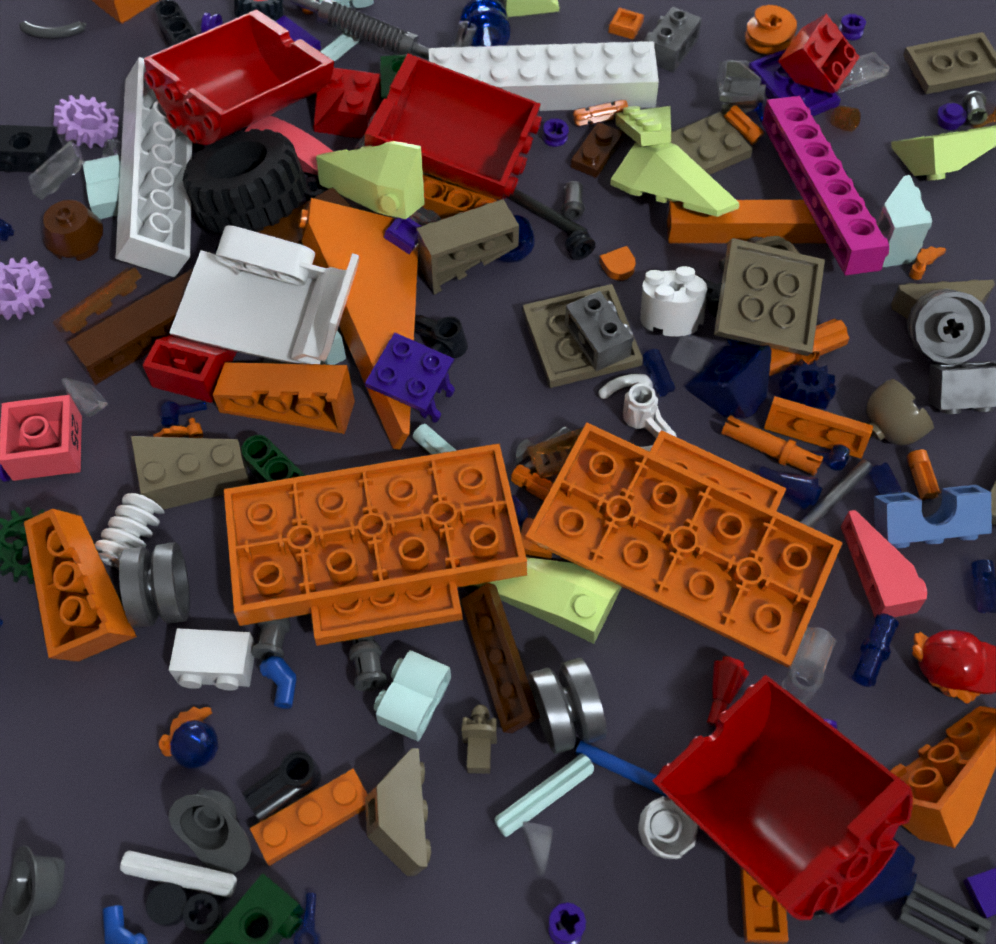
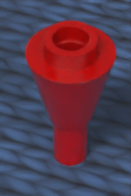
(727, 681)

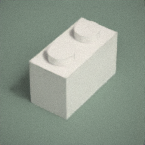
(212, 658)

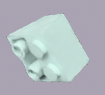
(904, 223)

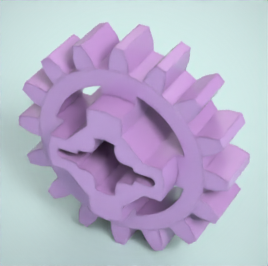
(85, 121)
(31, 285)

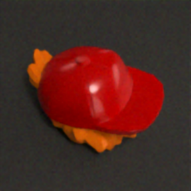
(957, 663)

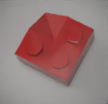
(347, 103)

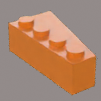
(287, 394)
(73, 588)

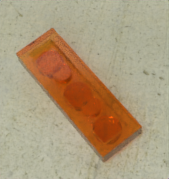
(98, 301)

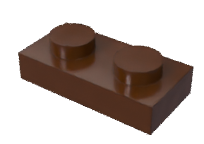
(597, 149)

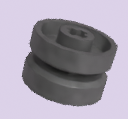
(968, 327)
(154, 585)
(568, 705)

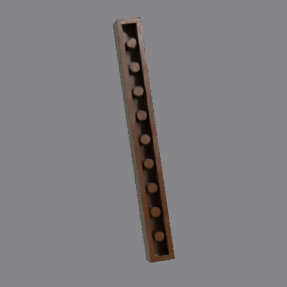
(134, 329)

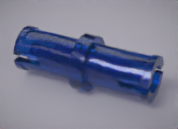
(875, 650)

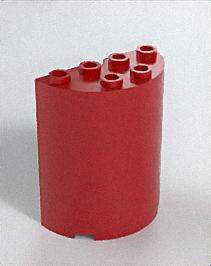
(234, 76)
(464, 126)
(790, 800)

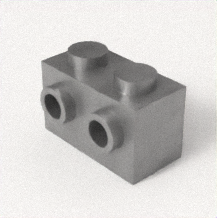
(674, 37)
(599, 330)
(963, 386)

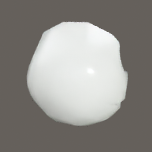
(666, 829)

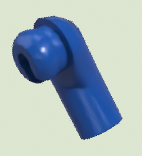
(284, 677)
(115, 928)

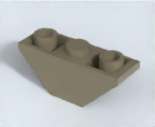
(910, 293)
(398, 815)

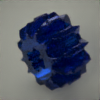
(808, 384)

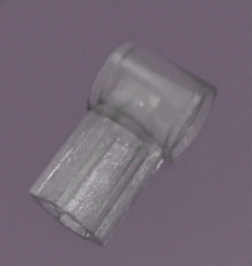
(809, 663)

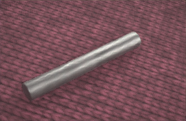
(837, 493)

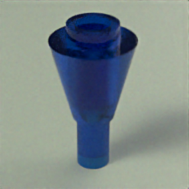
(799, 488)

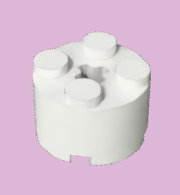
(673, 301)

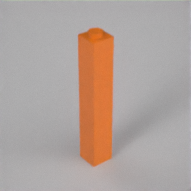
(753, 219)

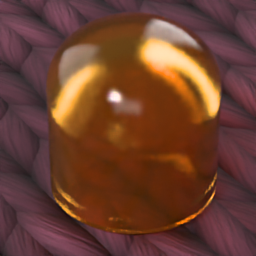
(843, 115)

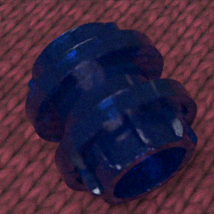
(491, 22)

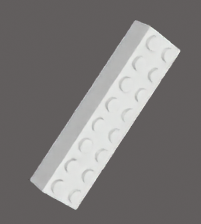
(562, 73)
(152, 197)

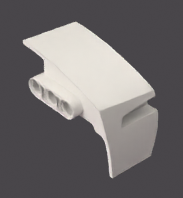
(264, 299)

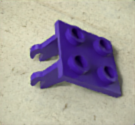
(412, 375)

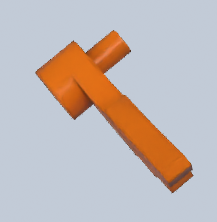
(924, 258)
(193, 430)
(193, 714)

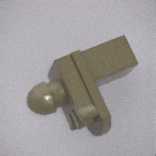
(479, 735)

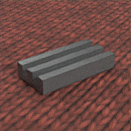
(953, 909)

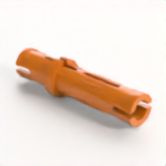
(783, 450)

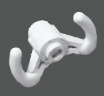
(640, 403)

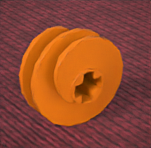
(770, 29)

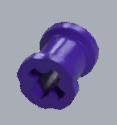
(571, 913)

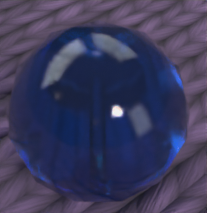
(194, 744)

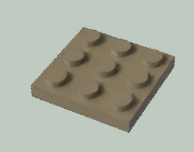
(769, 297)
(558, 350)

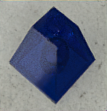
(734, 380)
(887, 888)

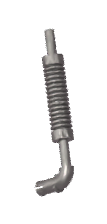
(376, 31)

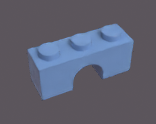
(962, 515)

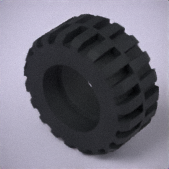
(245, 181)

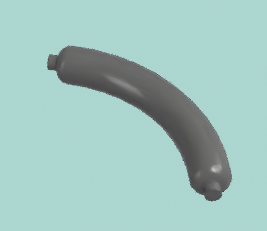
(53, 32)

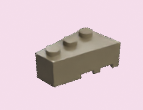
(465, 240)
(187, 469)

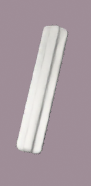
(179, 873)

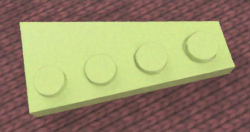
(646, 125)

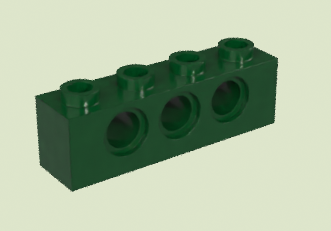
(259, 902)

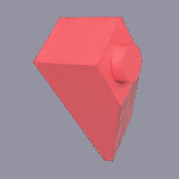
(884, 572)

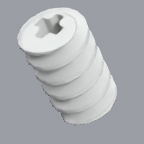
(127, 527)

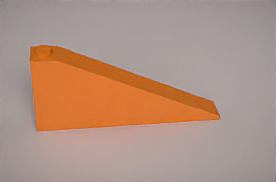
(380, 296)

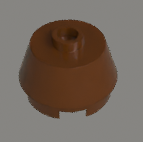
(71, 230)

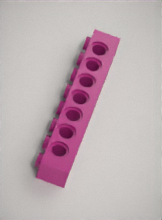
(825, 186)

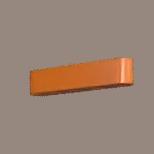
(450, 199)

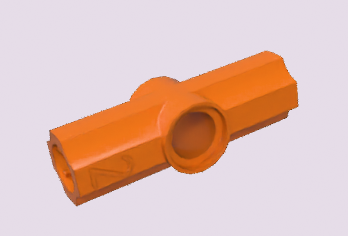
(827, 338)

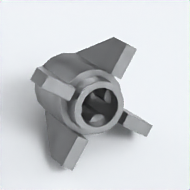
(742, 89)

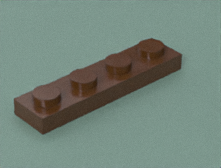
(500, 659)

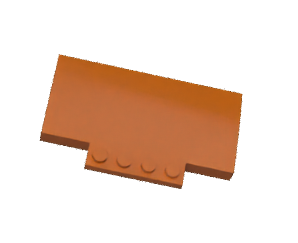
(688, 537)
(373, 543)

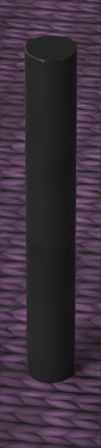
(545, 212)

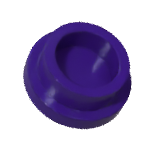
(951, 116)

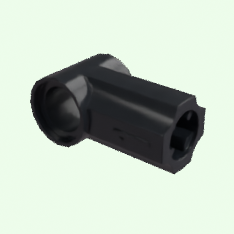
(279, 788)

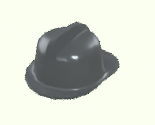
(211, 830)
(30, 892)

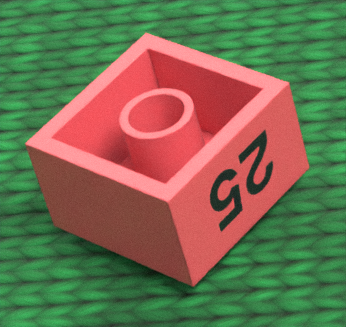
(40, 437)

